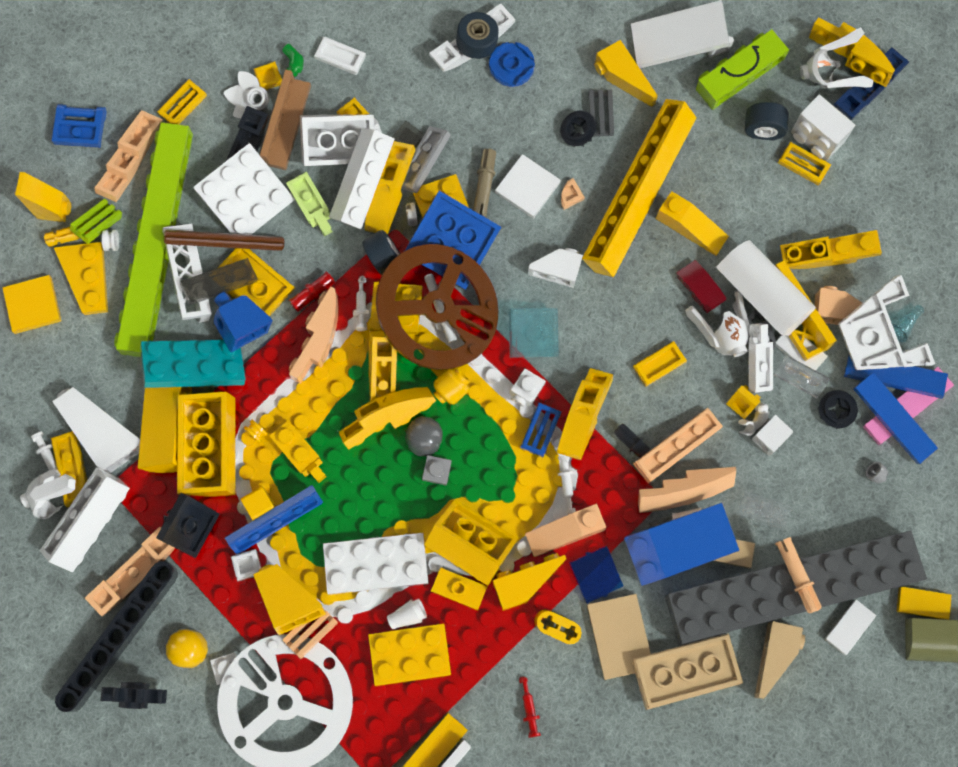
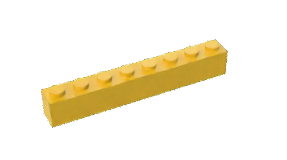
(639, 187)

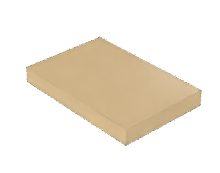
(618, 634)

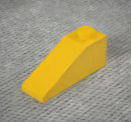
(623, 72)
(42, 199)
(691, 223)
(381, 365)

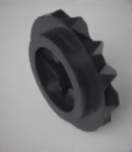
(569, 133)
(845, 402)

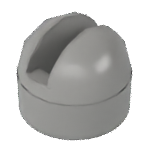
(877, 472)

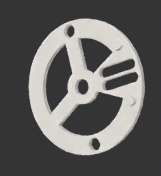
(336, 719)

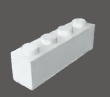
(361, 178)
(84, 520)

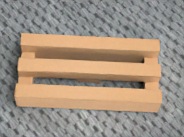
(294, 646)

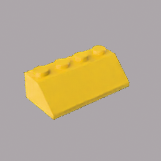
(206, 444)

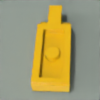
(298, 451)

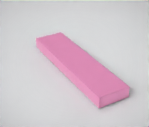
(912, 403)

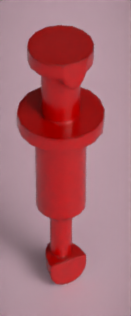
(529, 709)

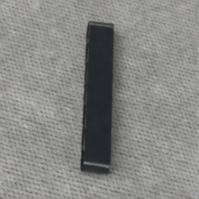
(106, 643)

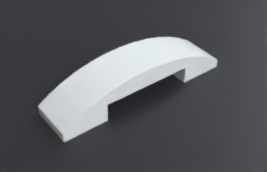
(448, 54)

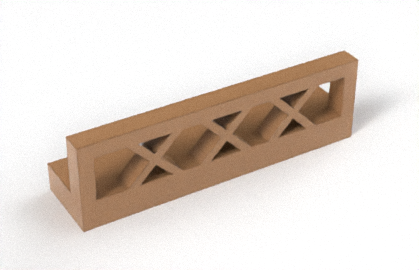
(284, 121)

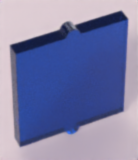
(596, 574)

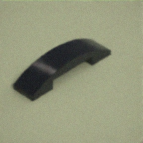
(250, 130)

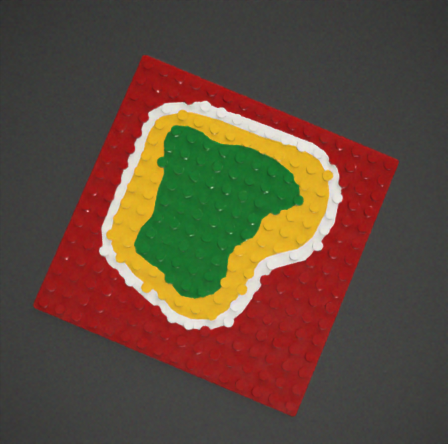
(381, 493)

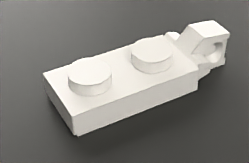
(760, 359)

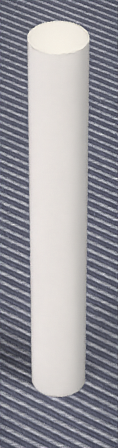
(448, 330)

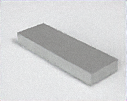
(425, 157)

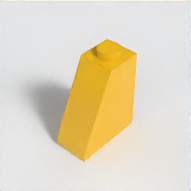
(286, 599)

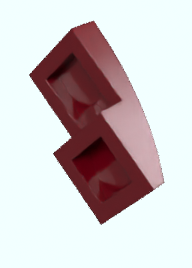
(701, 285)

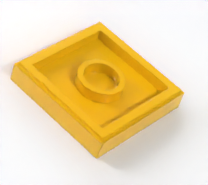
(31, 304)

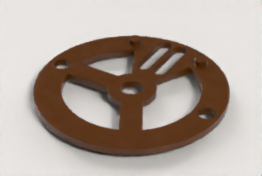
(389, 309)

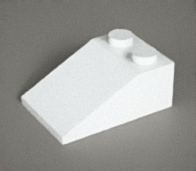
(331, 137)

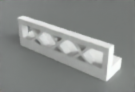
(192, 269)

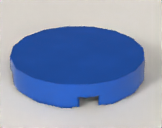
(505, 65)

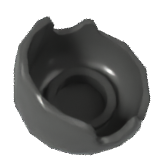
(423, 436)

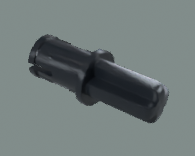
(631, 440)

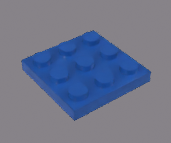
(455, 226)

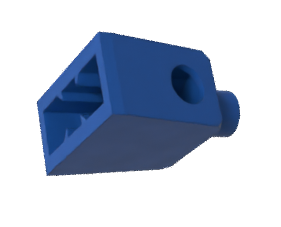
(239, 320)

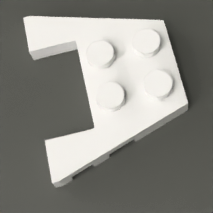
(872, 337)

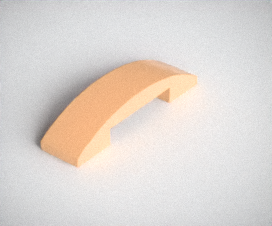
(129, 575)

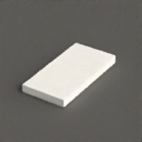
(680, 34)

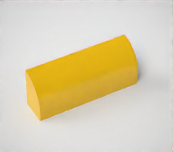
(160, 429)

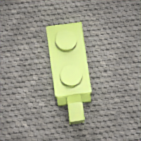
(310, 202)

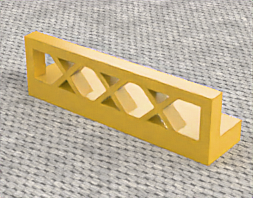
(814, 325)
(438, 743)

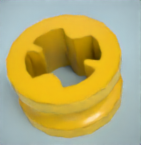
(255, 431)

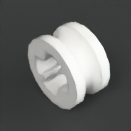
(110, 240)

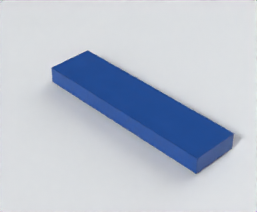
(904, 378)
(895, 418)
(274, 520)

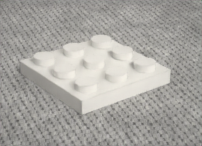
(244, 192)

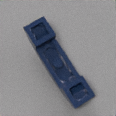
(858, 98)

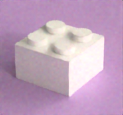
(822, 128)

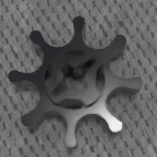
(134, 695)

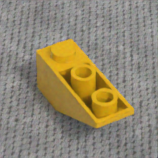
(520, 586)

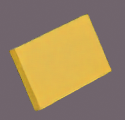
(270, 287)

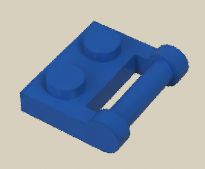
(78, 132)

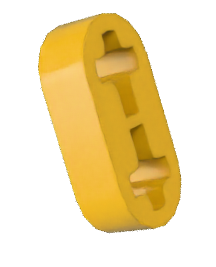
(555, 632)

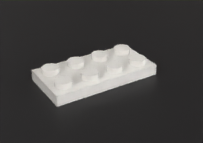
(375, 563)

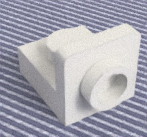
(526, 388)

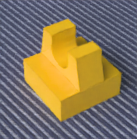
(743, 401)

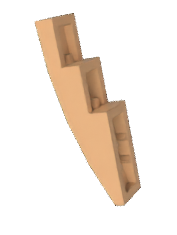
(129, 155)
(693, 488)

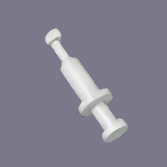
(361, 311)
(44, 450)
(566, 482)

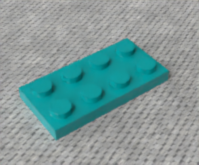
(190, 364)

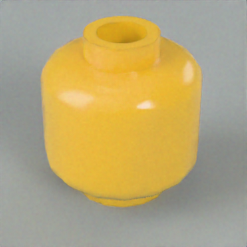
(451, 386)

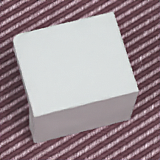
(772, 435)

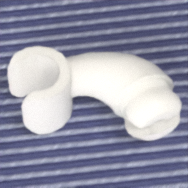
(759, 420)

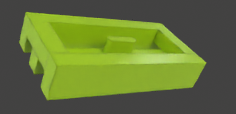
(92, 218)

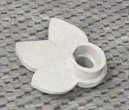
(245, 93)

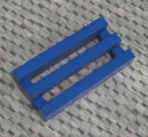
(533, 449)

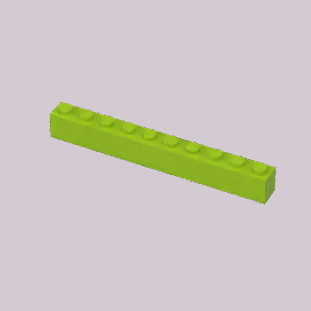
(149, 251)

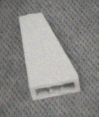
(100, 435)

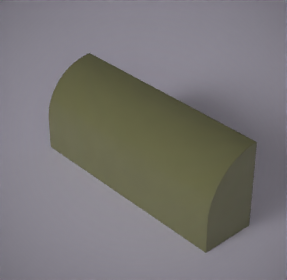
(931, 640)

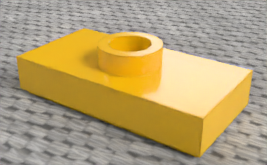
(459, 589)

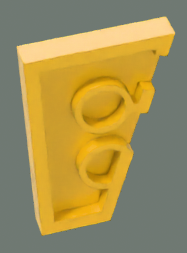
(86, 275)

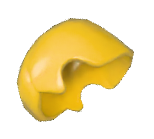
(186, 648)

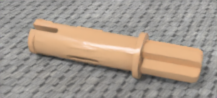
(799, 575)

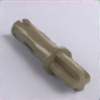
(484, 183)

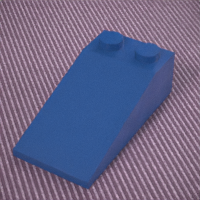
(681, 544)

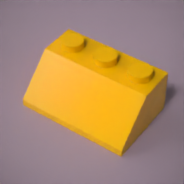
(470, 542)

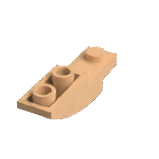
(322, 327)

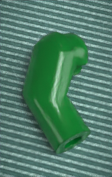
(296, 59)

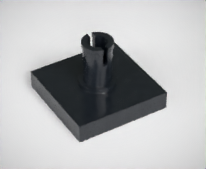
(187, 525)

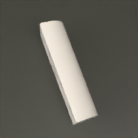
(766, 288)

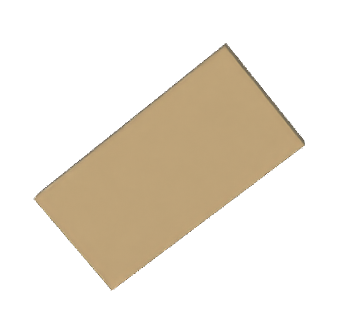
(687, 671)

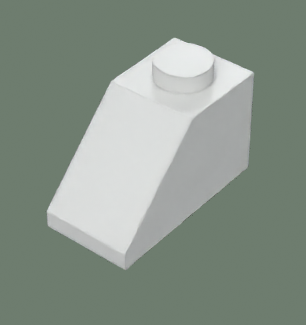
(558, 267)

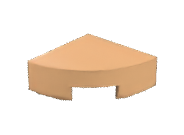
(571, 194)

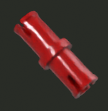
(312, 291)

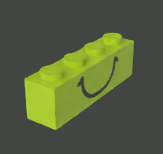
(741, 69)

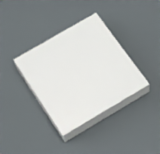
(527, 186)

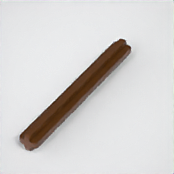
(224, 240)

